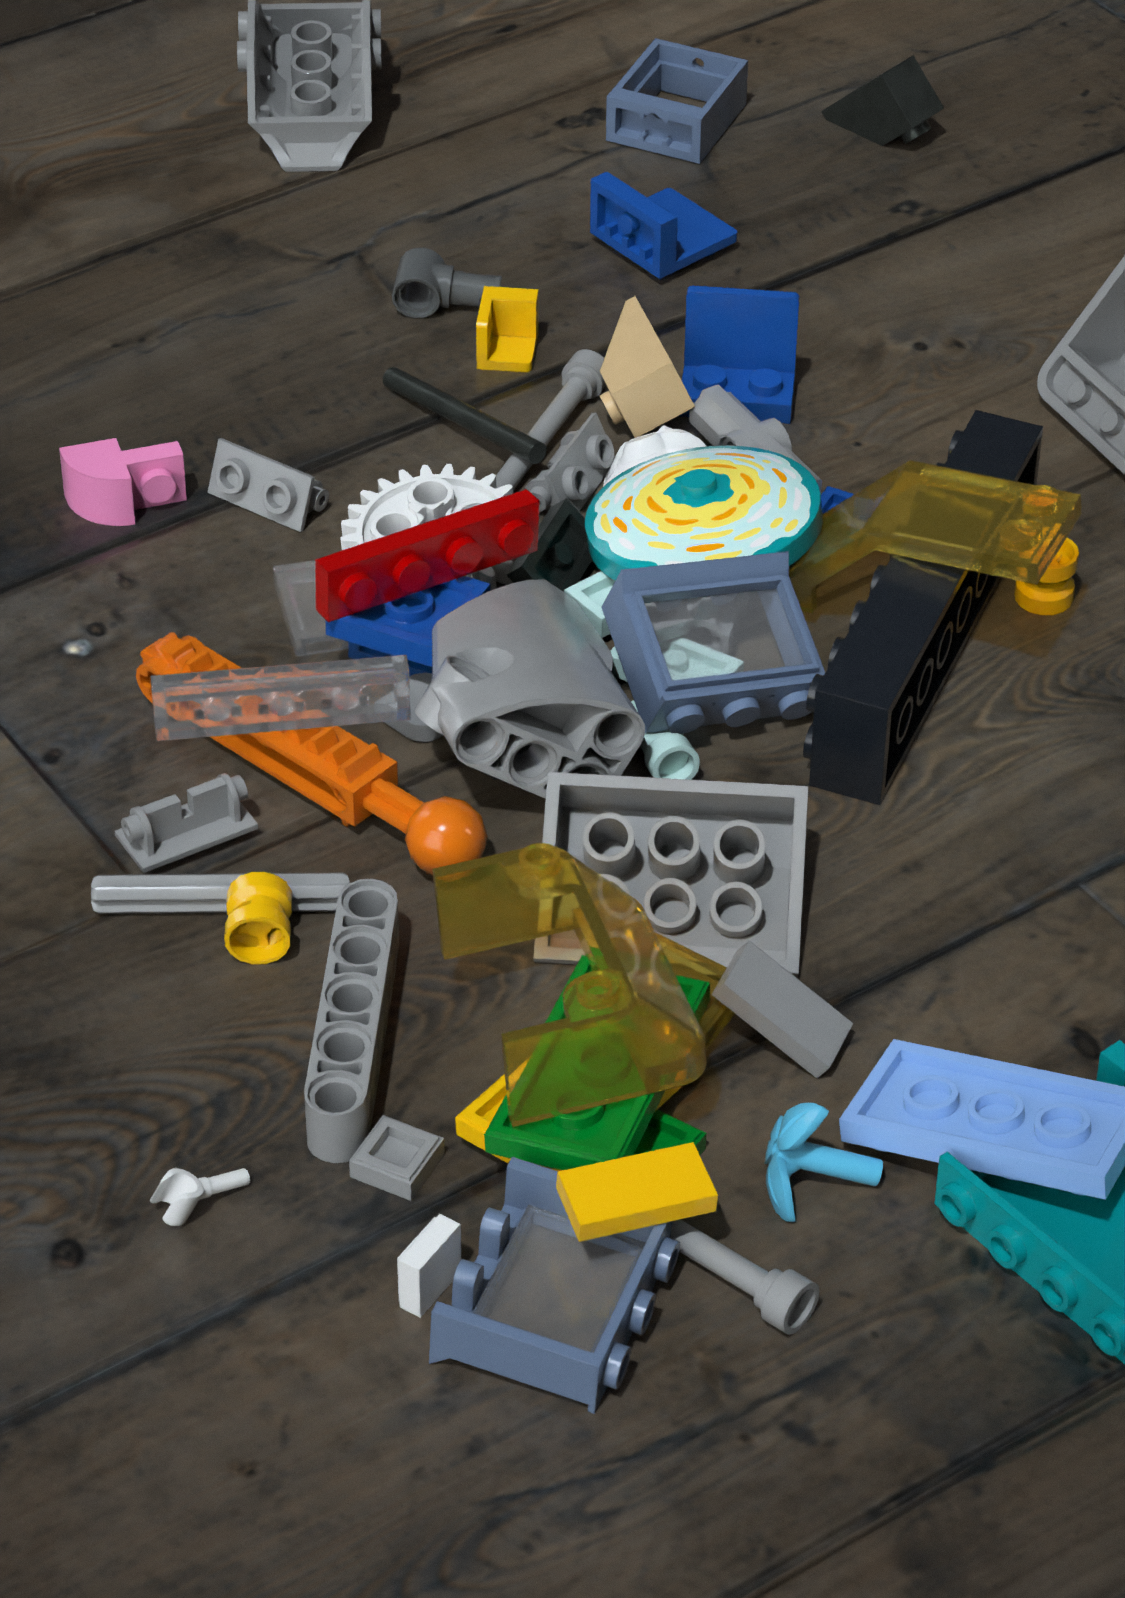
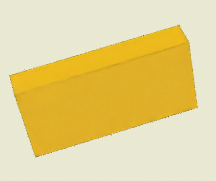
(636, 1191)

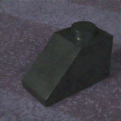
(888, 105)

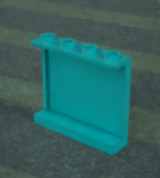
(1051, 1238)

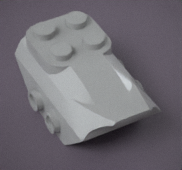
(309, 77)

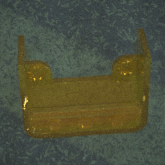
(624, 1020)

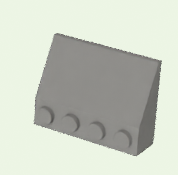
(697, 854)

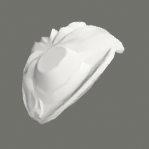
(650, 446)

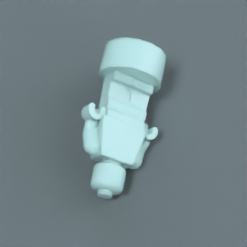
(669, 755)

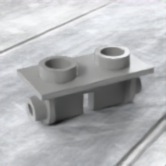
(575, 467)
(265, 485)
(172, 831)

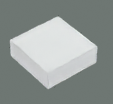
(429, 1265)

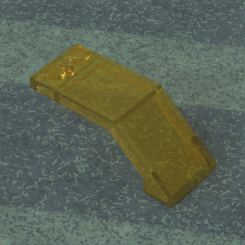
(944, 520)

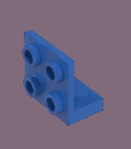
(656, 230)
(744, 345)

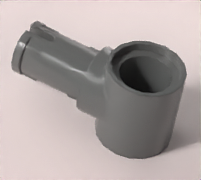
(440, 284)

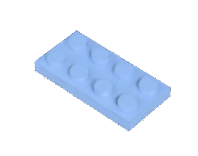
(991, 1118)

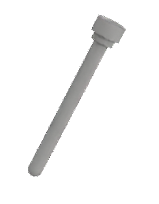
(580, 382)
(783, 1297)

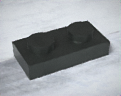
(561, 549)

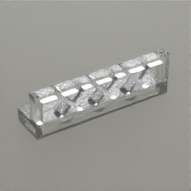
(281, 697)

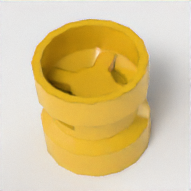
(1056, 587)
(258, 918)

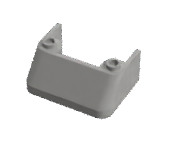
(1087, 371)

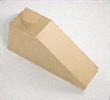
(641, 375)

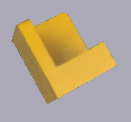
(507, 329)

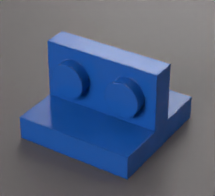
(404, 623)

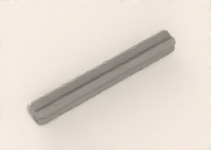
(204, 892)

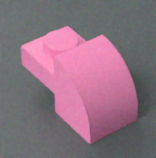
(112, 483)

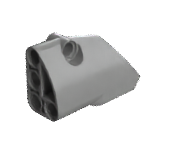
(532, 676)

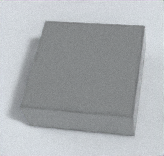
(397, 1157)

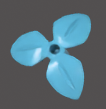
(790, 1152)

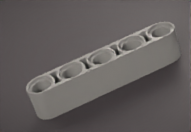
(352, 1020)

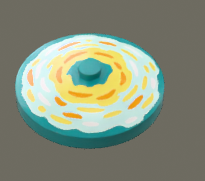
(704, 508)

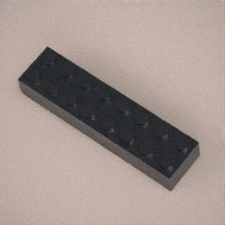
(907, 637)

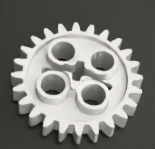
(420, 501)

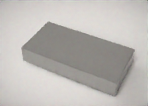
(782, 1009)

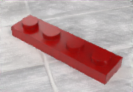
(426, 555)

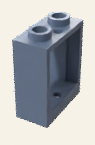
(671, 127)

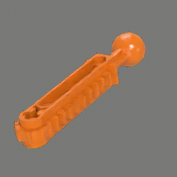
(334, 769)

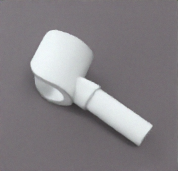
(185, 1190)

